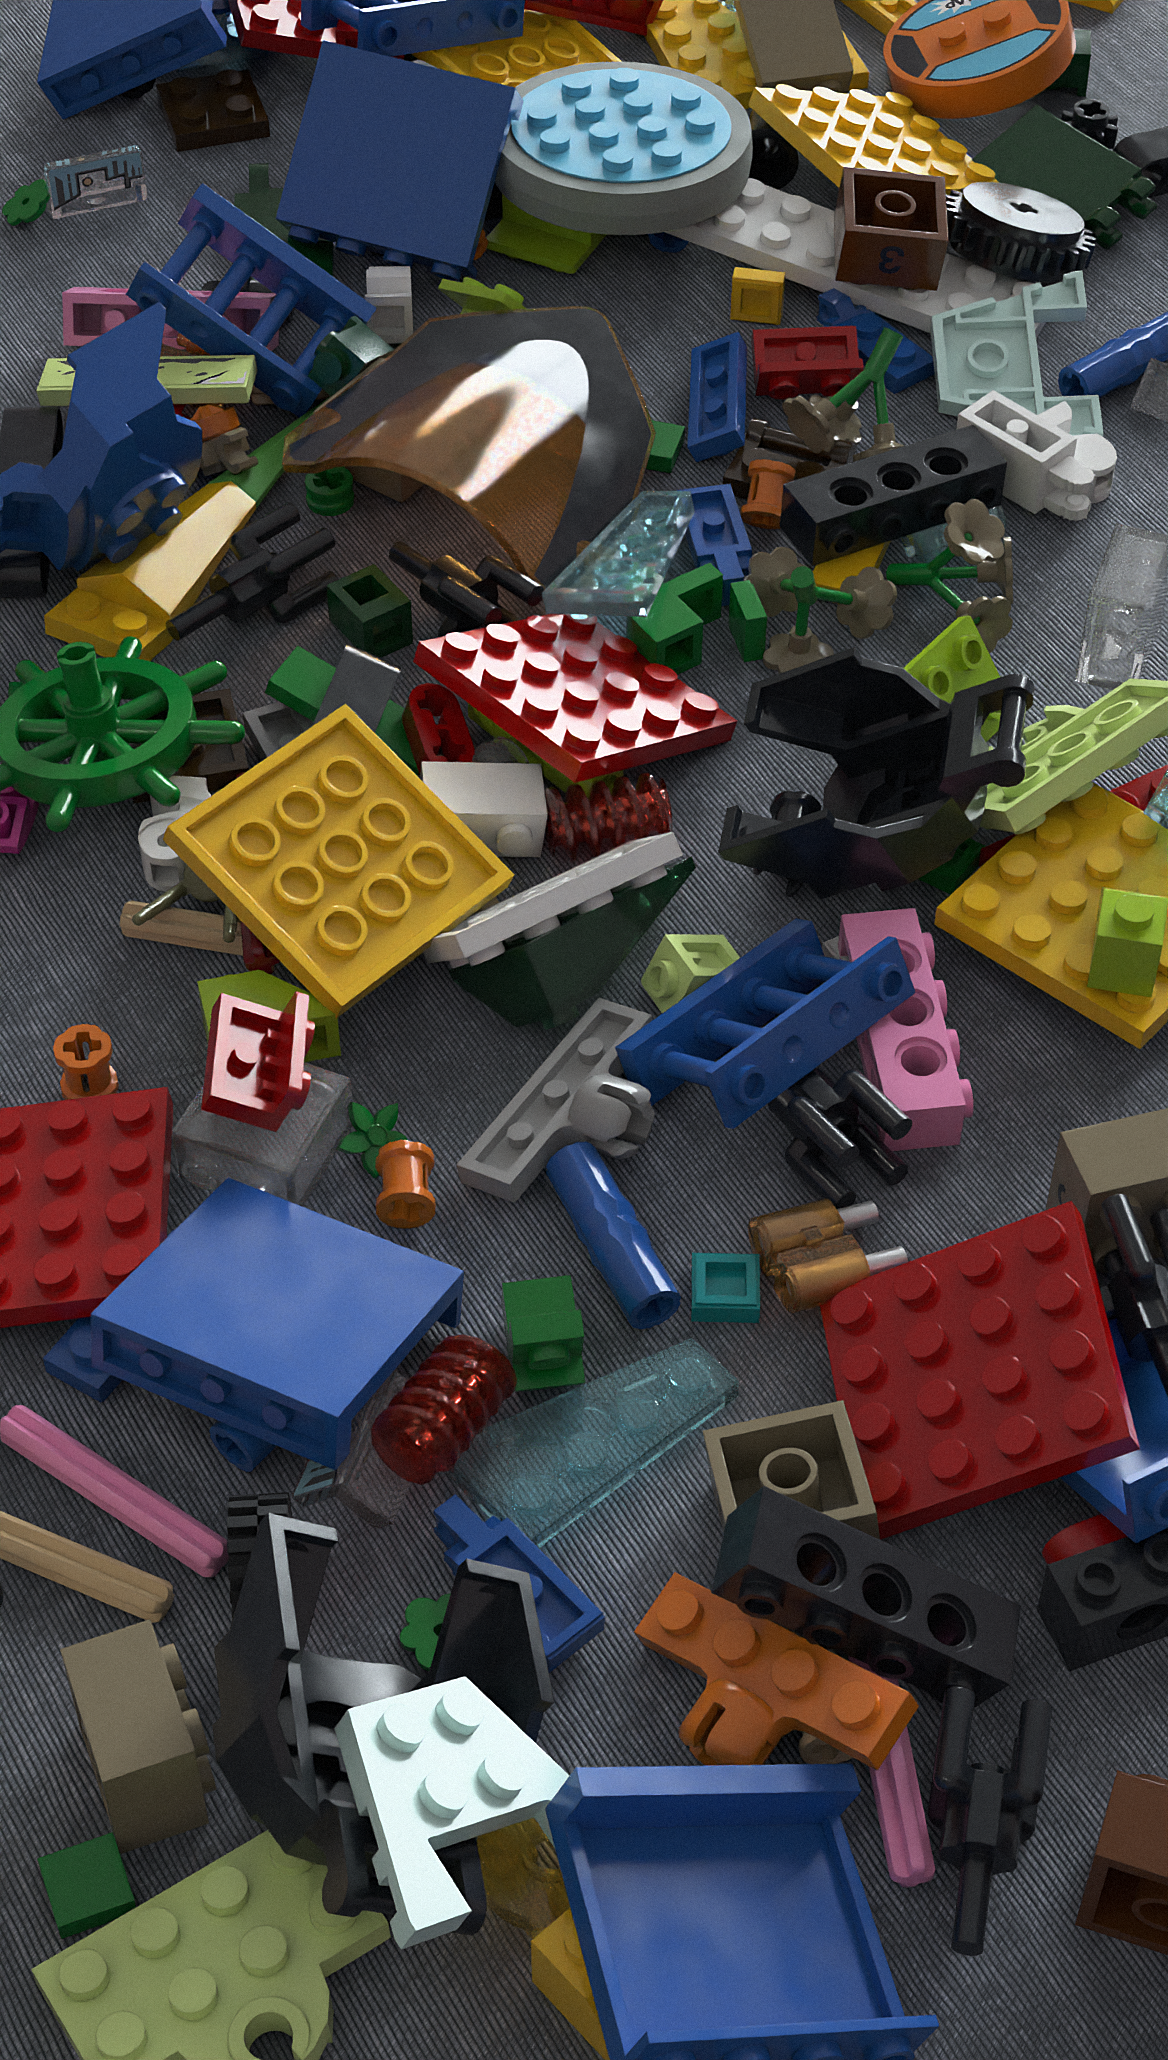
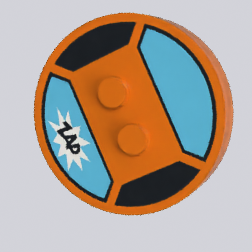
(977, 54)

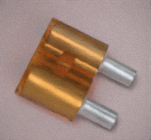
(812, 1255)

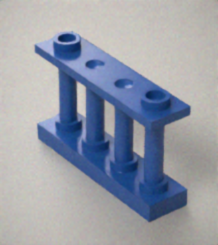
(417, 25)
(272, 263)
(748, 994)

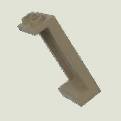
(795, 44)

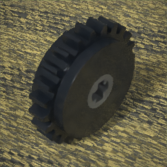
(1017, 232)

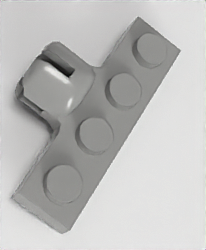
(565, 1102)

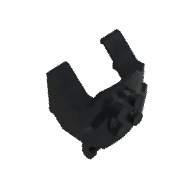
(904, 778)
(286, 1701)

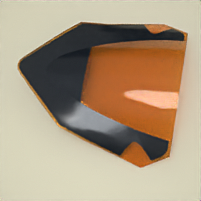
(506, 415)

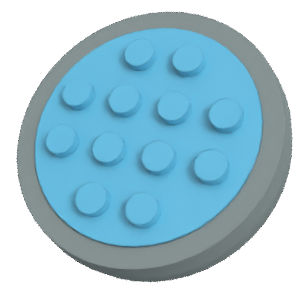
(625, 149)

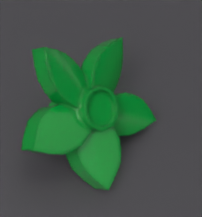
(371, 1133)

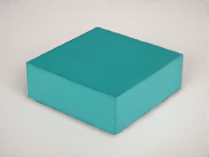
(725, 1287)

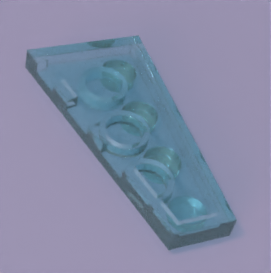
(626, 561)
(586, 1443)

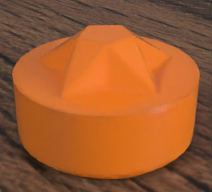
(215, 420)

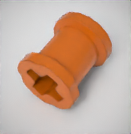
(766, 493)
(70, 1055)
(405, 1189)

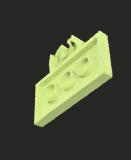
(1076, 748)
(211, 1964)

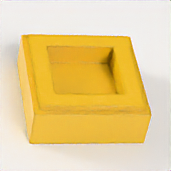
(757, 295)

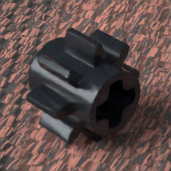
(1094, 120)

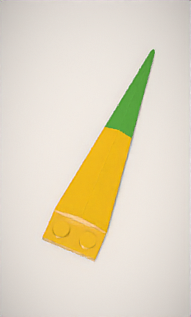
(169, 569)

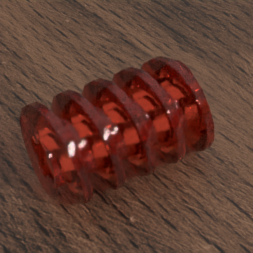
(606, 814)
(442, 1408)

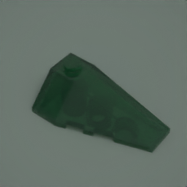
(569, 964)

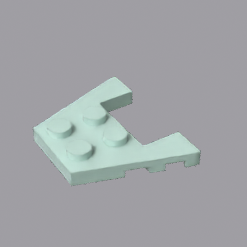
(996, 349)
(433, 1775)

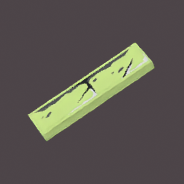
(186, 378)

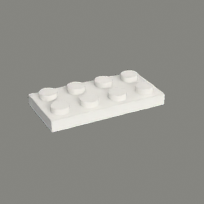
(536, 908)

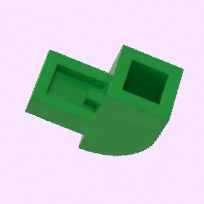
(676, 620)
(543, 1333)

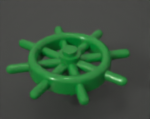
(98, 730)

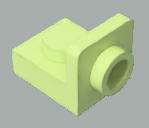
(684, 965)

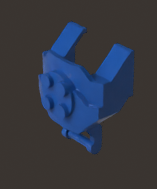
(120, 457)

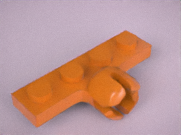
(767, 1683)

